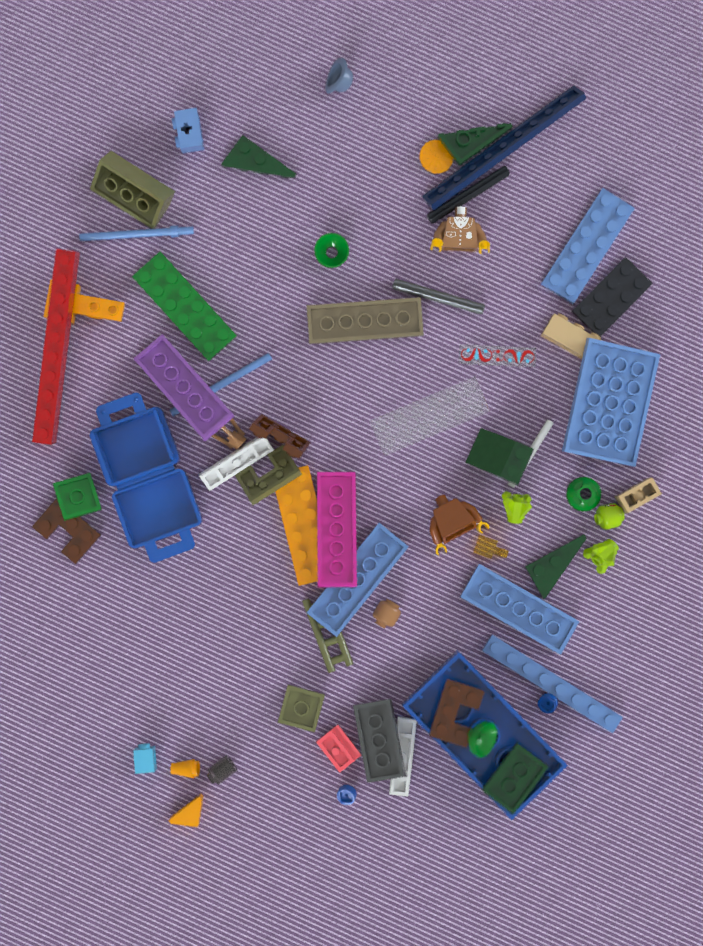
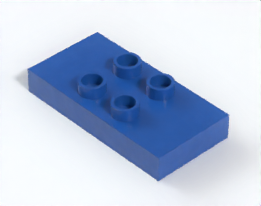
(494, 709)

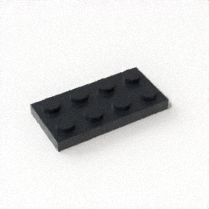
(612, 297)

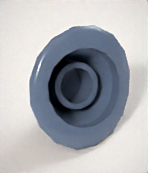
(339, 77)

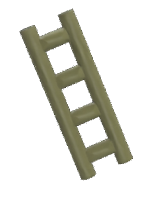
(323, 644)

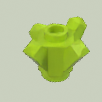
(516, 506)
(602, 554)

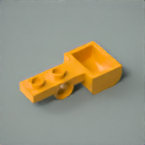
(92, 307)

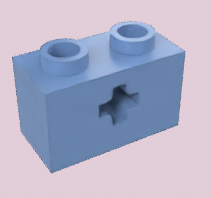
(188, 119)

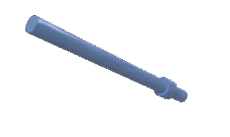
(173, 231)
(233, 377)

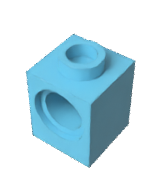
(145, 758)

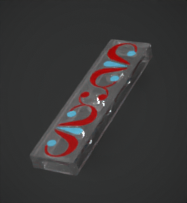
(497, 356)

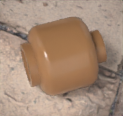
(386, 613)

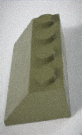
(131, 189)

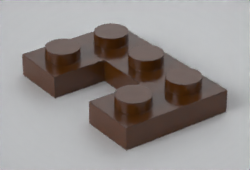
(295, 444)
(83, 534)
(451, 698)

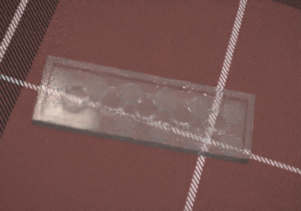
(429, 416)

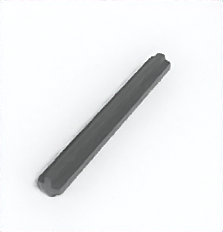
(438, 296)

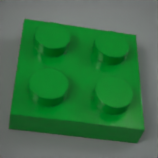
(77, 496)

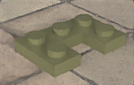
(282, 474)

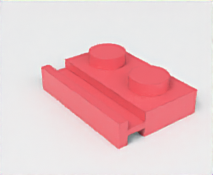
(338, 748)

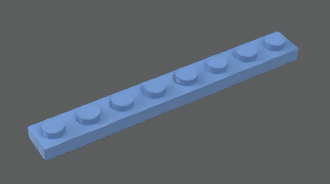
(552, 683)

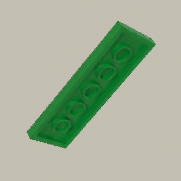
(184, 306)

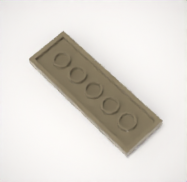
(365, 320)

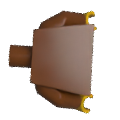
(453, 520)

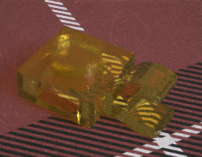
(487, 547)

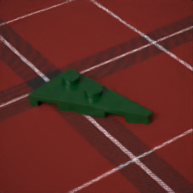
(467, 143)
(250, 157)
(550, 567)

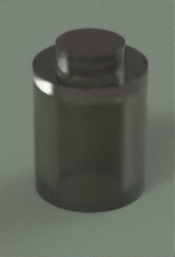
(221, 770)

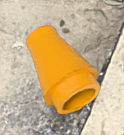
(187, 768)

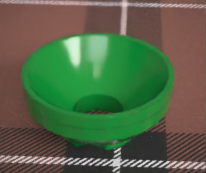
(327, 241)
(573, 494)
(482, 738)

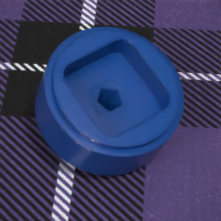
(547, 703)
(346, 794)

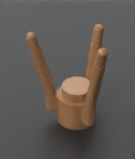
(235, 438)

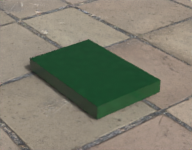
(514, 778)

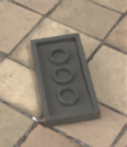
(379, 740)

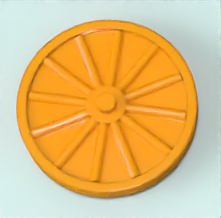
(435, 157)

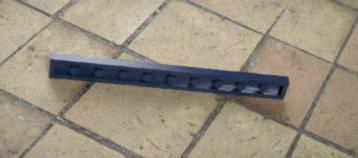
(504, 147)

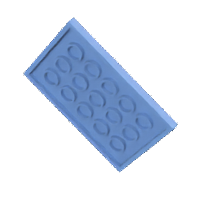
(611, 402)

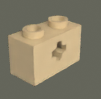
(638, 495)

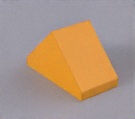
(189, 814)

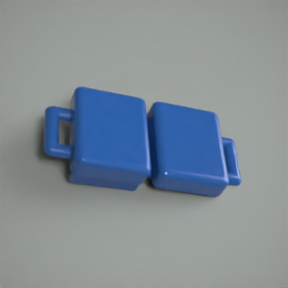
(140, 460)

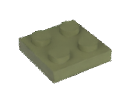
(301, 708)

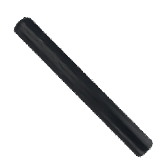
(468, 194)

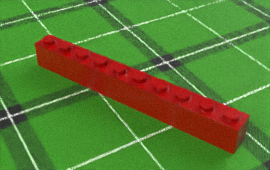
(56, 346)

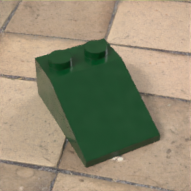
(499, 456)

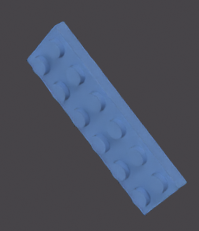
(587, 246)
(374, 561)
(519, 609)

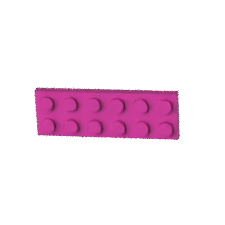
(336, 529)

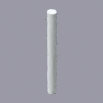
(538, 440)

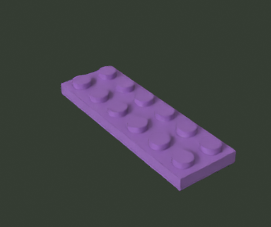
(184, 387)

